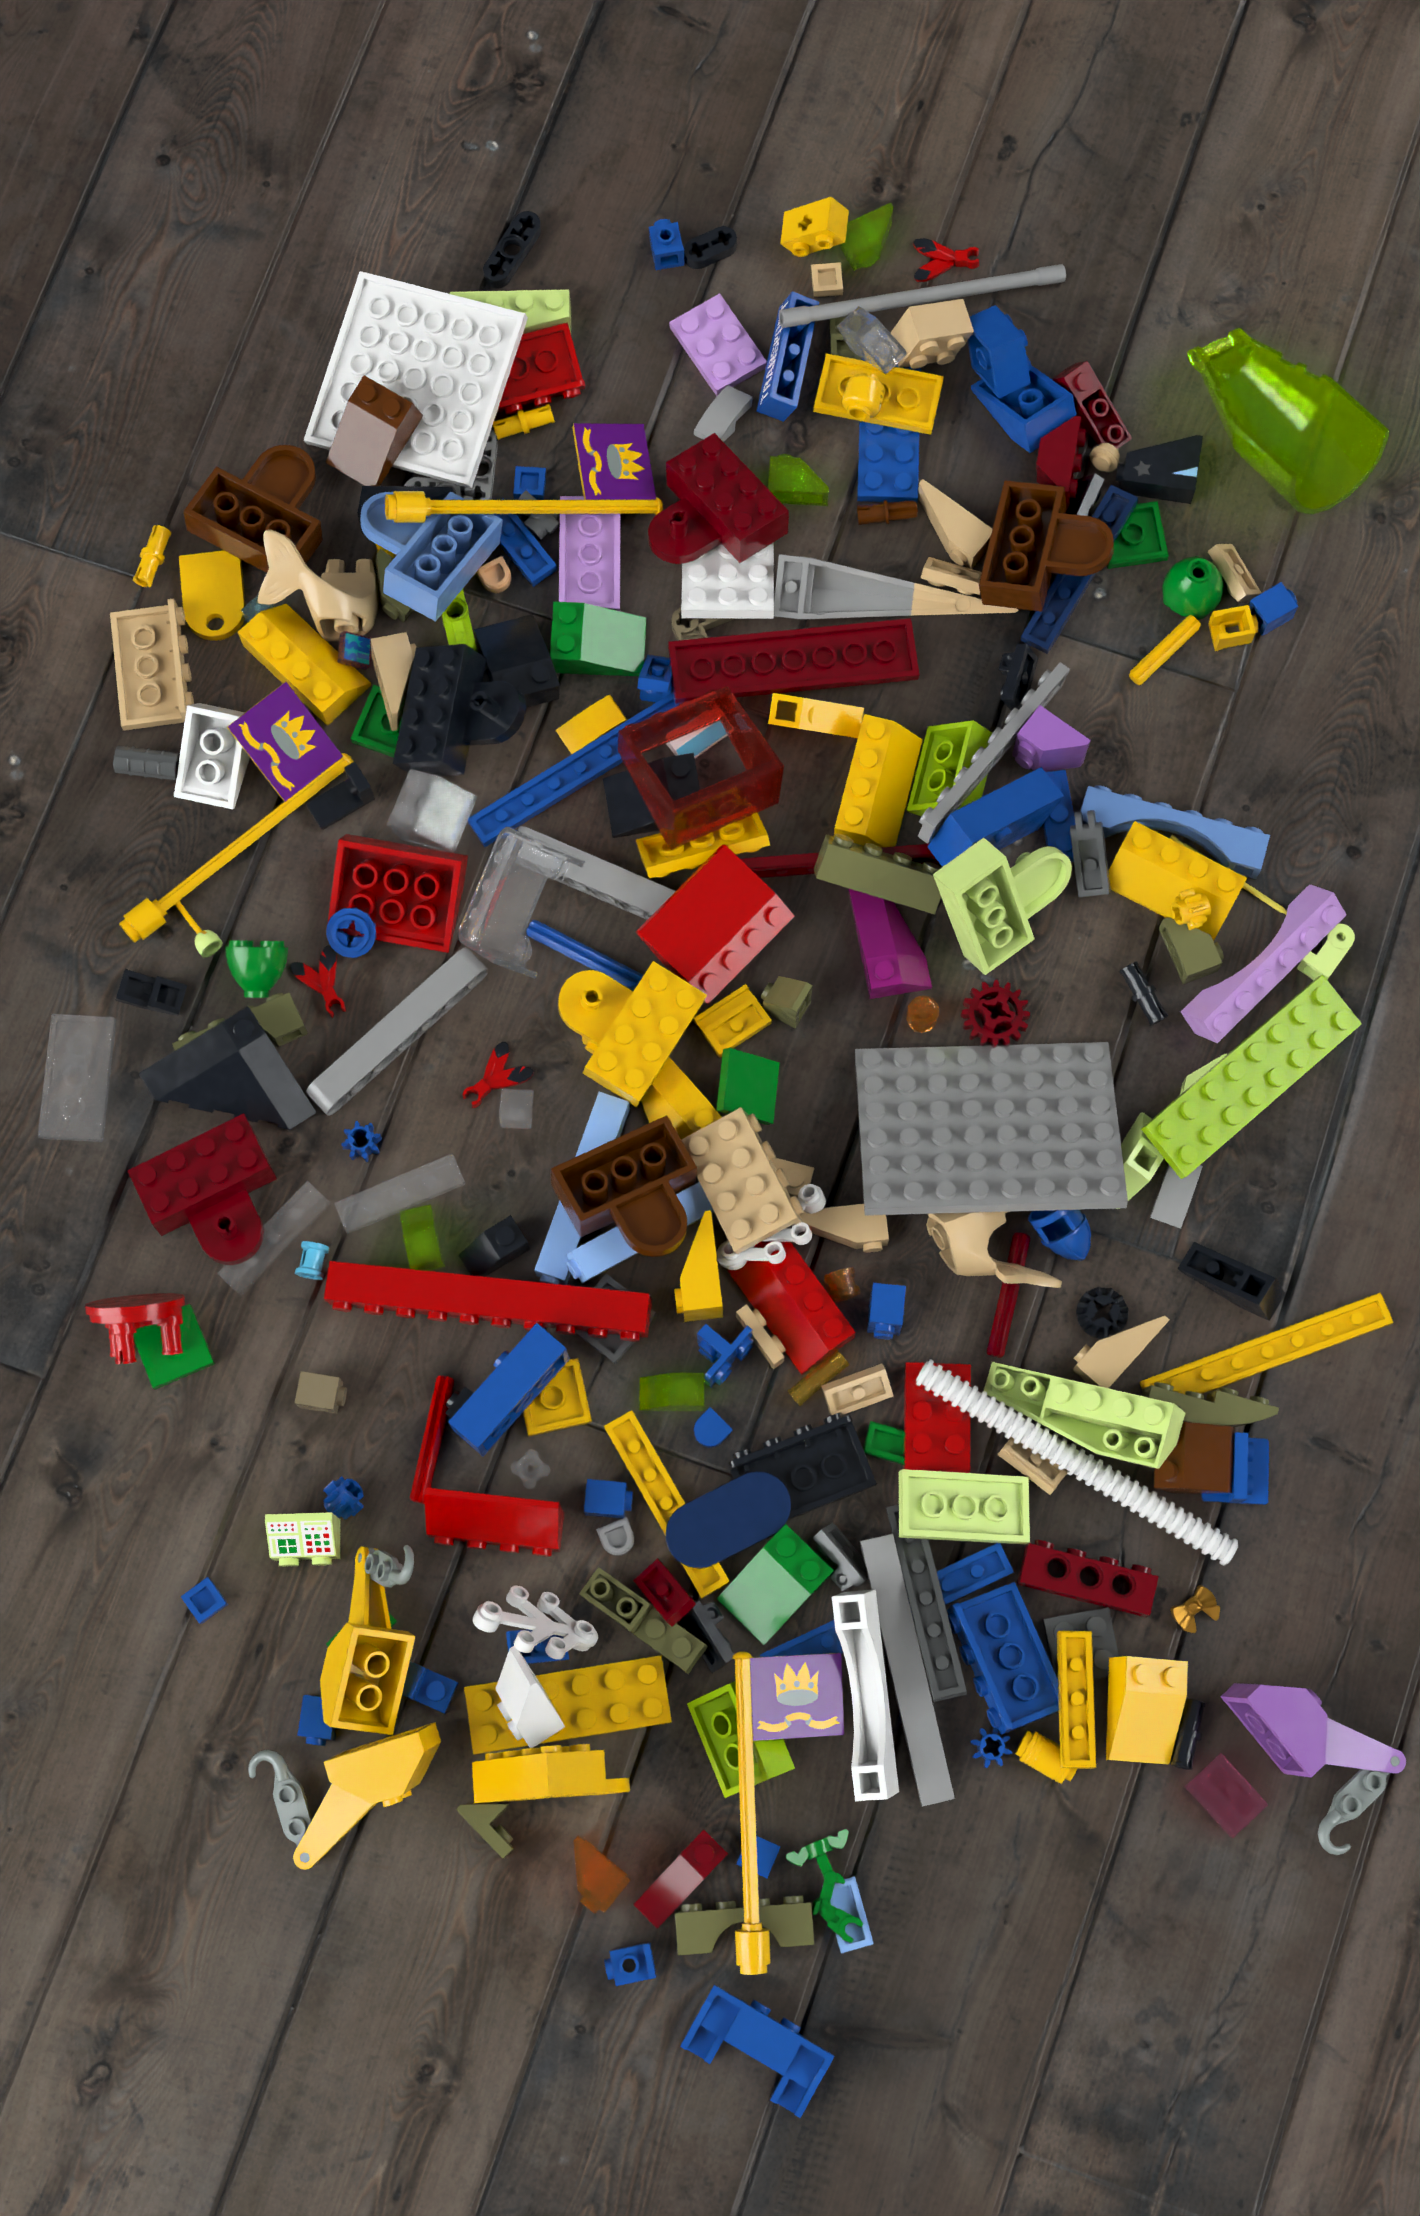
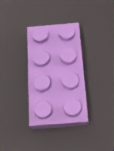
(590, 558)

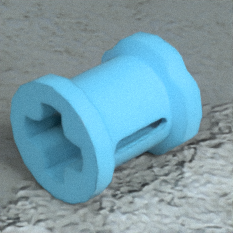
(312, 1260)

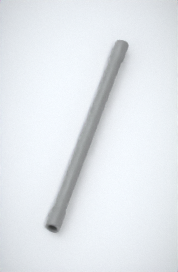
(1040, 276)

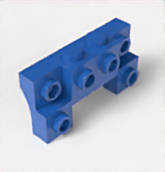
(764, 2039)

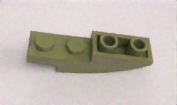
(1219, 1408)
(643, 1620)

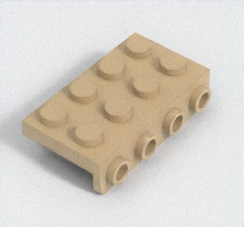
(151, 666)
(742, 1180)

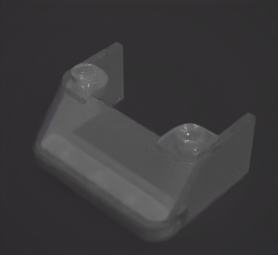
(508, 898)

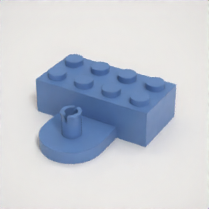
(432, 556)

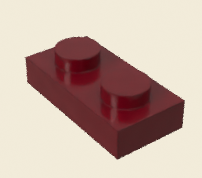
(664, 1592)

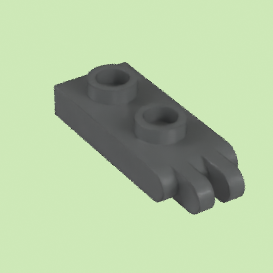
(1089, 856)

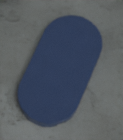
(728, 1520)

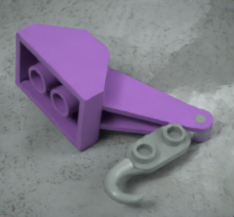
(1303, 1740)

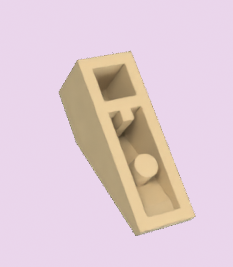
(959, 531)
(393, 666)
(849, 1227)
(1113, 1354)

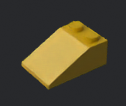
(699, 1282)
(1144, 1708)

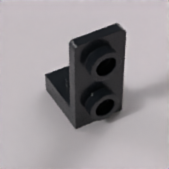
(342, 798)

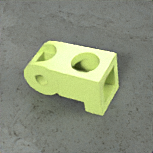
(1333, 950)

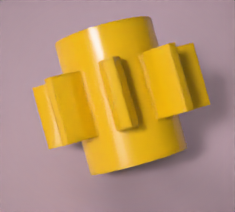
(1191, 909)

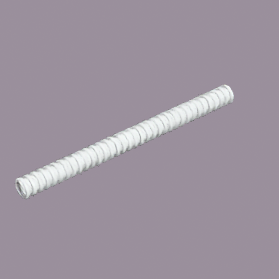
(1077, 1463)

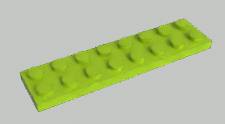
(1251, 1077)

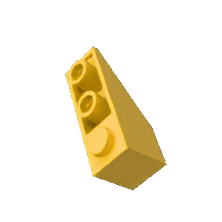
(815, 715)

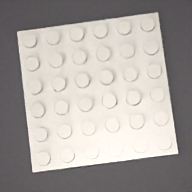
(433, 351)

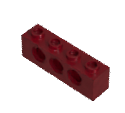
(1139, 1578)

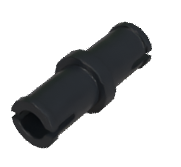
(1143, 993)
(1188, 1734)

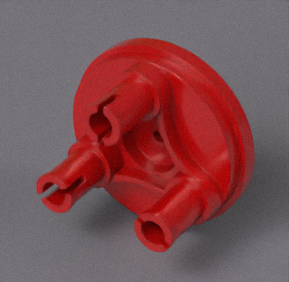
(127, 1313)

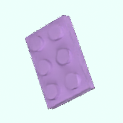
(718, 344)

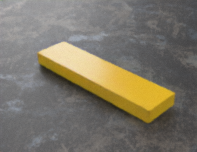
(1076, 1699)

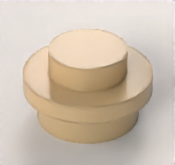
(1105, 457)

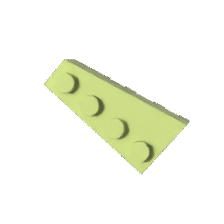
(542, 307)

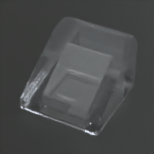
(516, 1108)

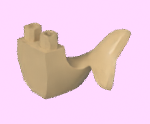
(335, 600)
(965, 1245)

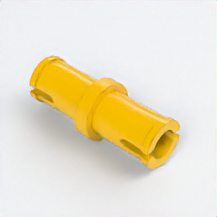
(523, 422)
(152, 556)

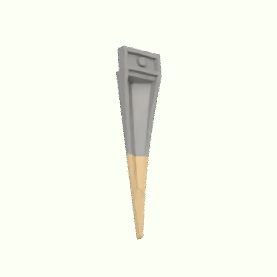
(830, 590)

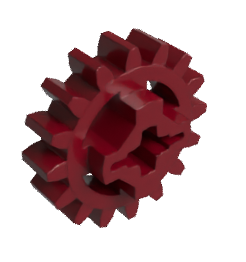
(1006, 1019)

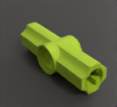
(458, 629)

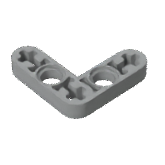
(481, 484)

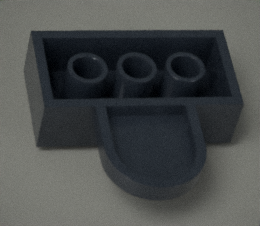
(453, 709)

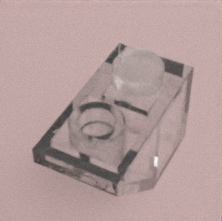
(871, 340)

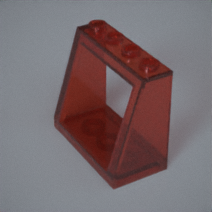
(721, 802)

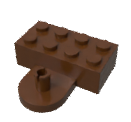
(238, 511)
(1037, 539)
(631, 1185)

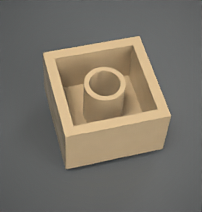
(933, 333)

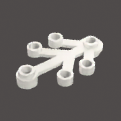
(809, 1204)
(577, 1634)

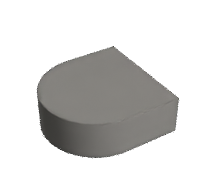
(617, 1537)

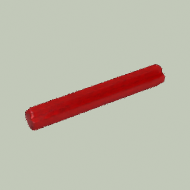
(432, 1438)

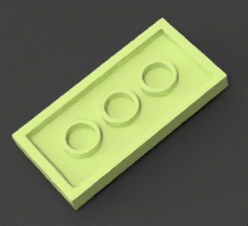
(964, 1507)

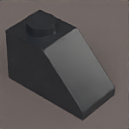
(494, 1248)

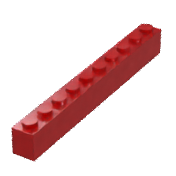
(488, 1299)

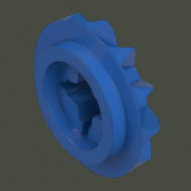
(340, 940)

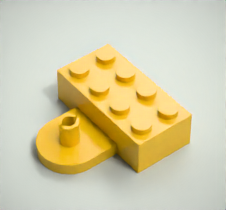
(629, 1027)
(543, 1774)

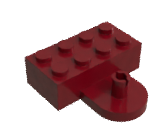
(716, 506)
(209, 1187)

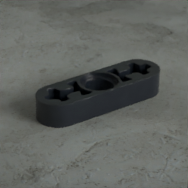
(512, 262)

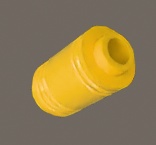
(1043, 1756)

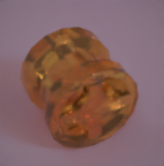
(923, 1007)
(842, 1284)

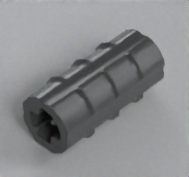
(146, 762)

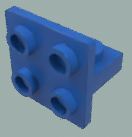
(714, 1348)
(1249, 1473)

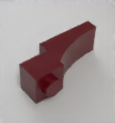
(680, 1879)

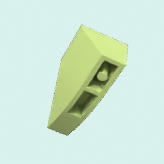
(1091, 1415)

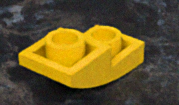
(591, 724)

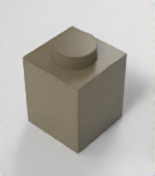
(320, 1392)

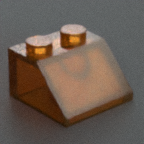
(597, 1877)

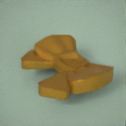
(1202, 1600)

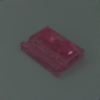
(1226, 1795)

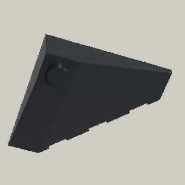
(231, 1072)

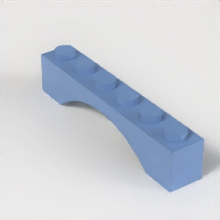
(1231, 845)

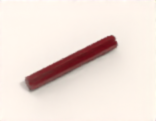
(1007, 1299)

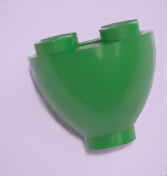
(1193, 587)
(256, 967)

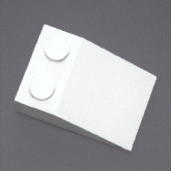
(210, 757)

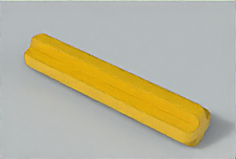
(1164, 650)

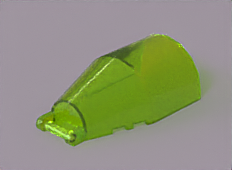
(1288, 423)

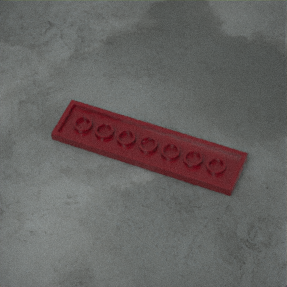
(795, 659)

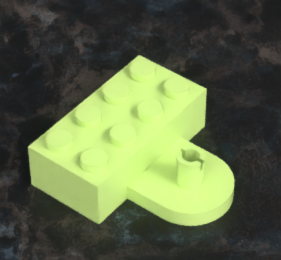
(993, 902)

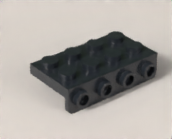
(813, 1464)

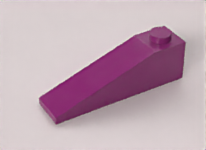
(887, 948)

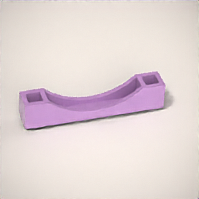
(1226, 1003)

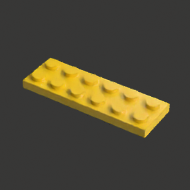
(586, 1699)

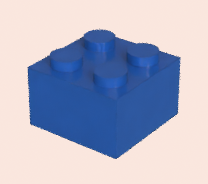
(999, 352)

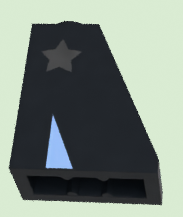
(1162, 470)

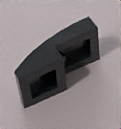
(151, 993)

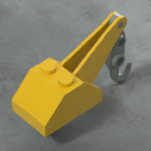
(367, 1658)
(359, 1780)

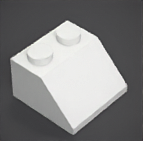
(526, 1702)

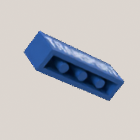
(786, 363)

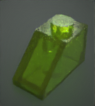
(867, 237)
(796, 482)
(421, 1238)
(672, 1392)

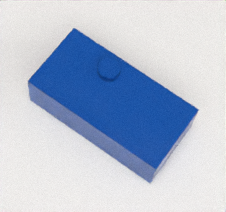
(998, 816)
(509, 1389)

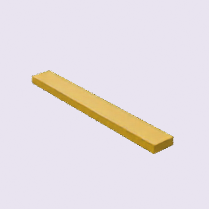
(1277, 1347)

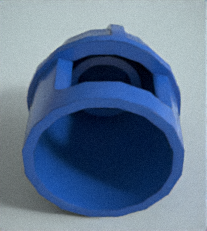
(1063, 1232)

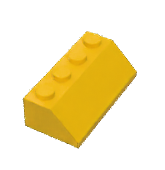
(303, 660)
(878, 782)
(1156, 869)

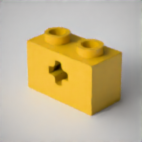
(814, 227)

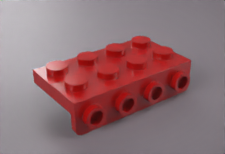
(542, 370)

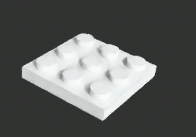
(728, 589)

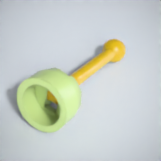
(205, 941)

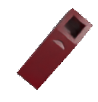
(1093, 405)

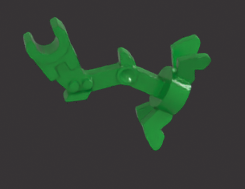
(835, 1917)

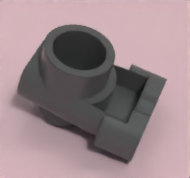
(540, 524)

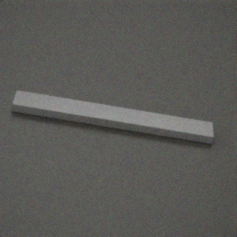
(907, 1671)

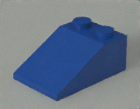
(1030, 410)

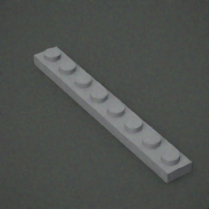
(987, 758)

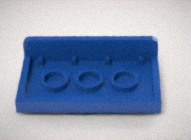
(1005, 1658)

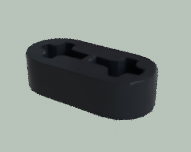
(709, 246)

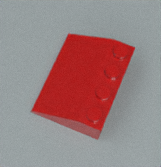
(403, 887)
(715, 923)
(493, 1521)

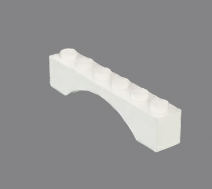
(873, 1745)

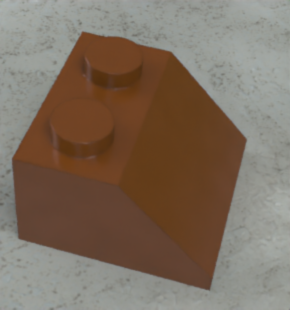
(1199, 1461)

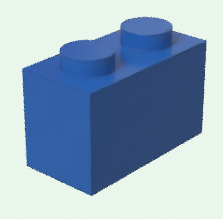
(886, 1310)

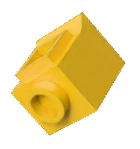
(1232, 617)

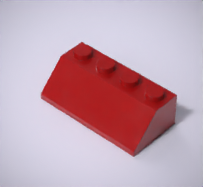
(794, 1307)

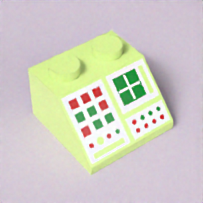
(303, 1538)

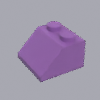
(1049, 743)

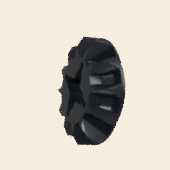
(1101, 1327)

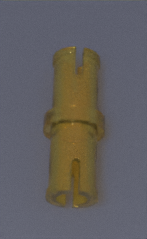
(817, 1377)

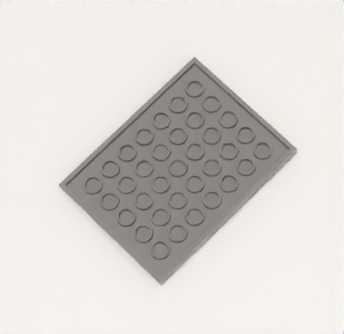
(989, 1129)

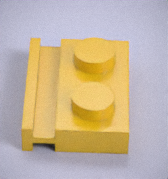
(732, 1020)

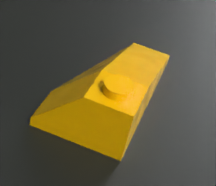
(680, 1100)

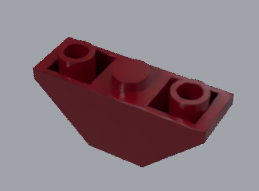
(1059, 457)

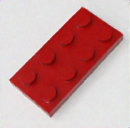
(934, 1430)

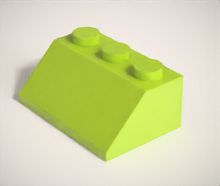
(943, 755)
(717, 1726)

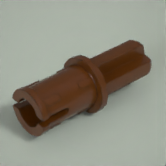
(886, 511)

